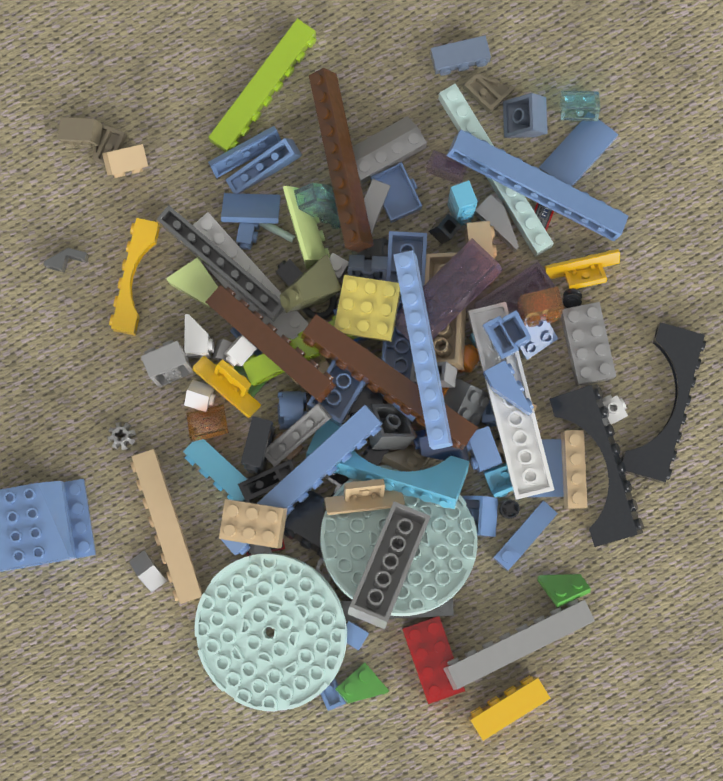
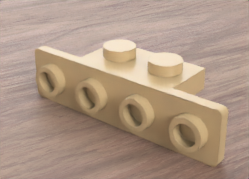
(363, 497)

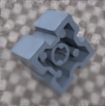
(369, 269)

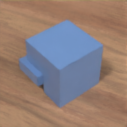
(507, 334)

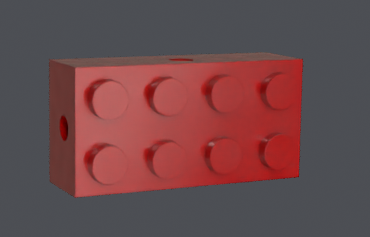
(430, 655)

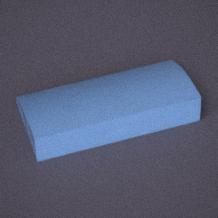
(579, 151)

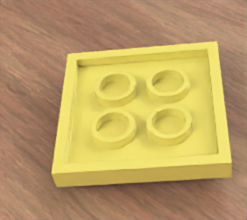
(367, 308)

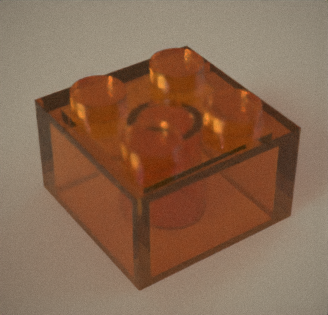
(540, 306)

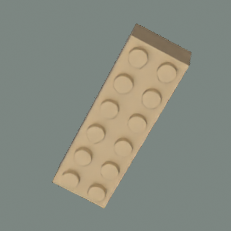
(450, 342)

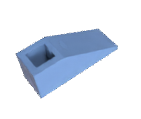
(504, 384)

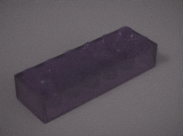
(454, 287)

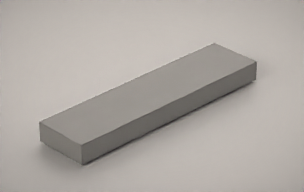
(297, 434)

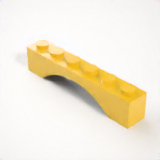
(144, 237)

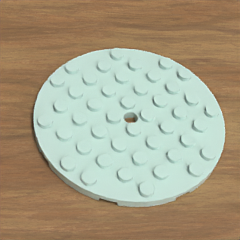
(438, 566)
(307, 632)

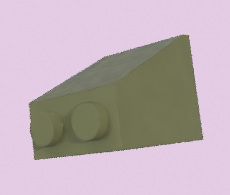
(312, 287)

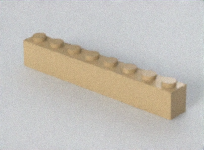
(167, 526)

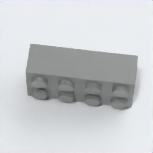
(587, 344)
(166, 363)

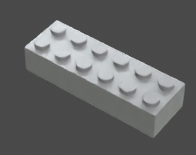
(388, 565)

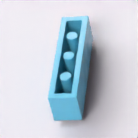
(462, 202)
(217, 467)

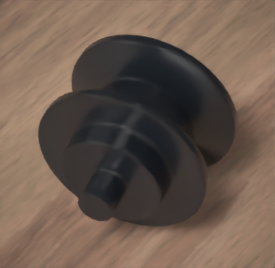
(572, 298)

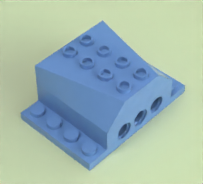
(44, 524)

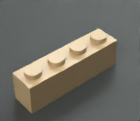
(574, 469)

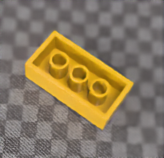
(509, 707)

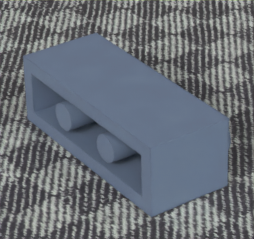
(460, 55)

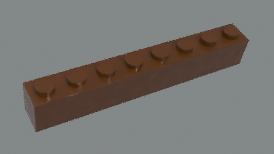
(271, 344)

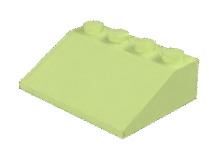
(306, 230)

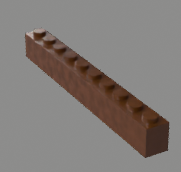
(341, 160)
(379, 376)

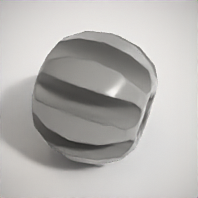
(118, 430)

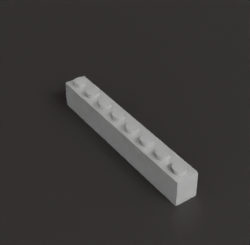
(519, 644)

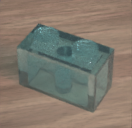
(579, 105)

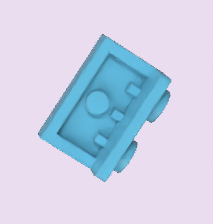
(498, 480)

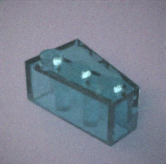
(318, 201)

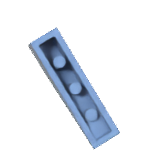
(264, 165)
(524, 536)

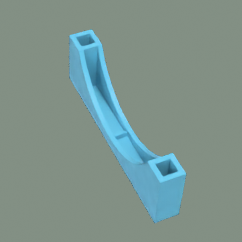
(436, 484)

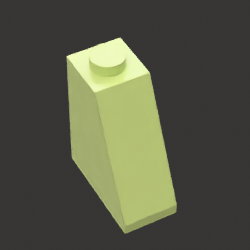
(194, 281)

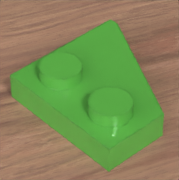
(564, 588)
(361, 685)

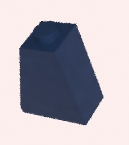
(422, 444)

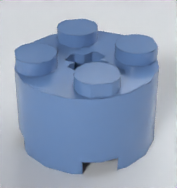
(290, 408)

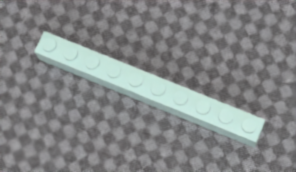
(514, 202)

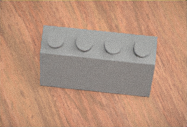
(388, 148)

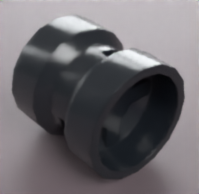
(509, 509)

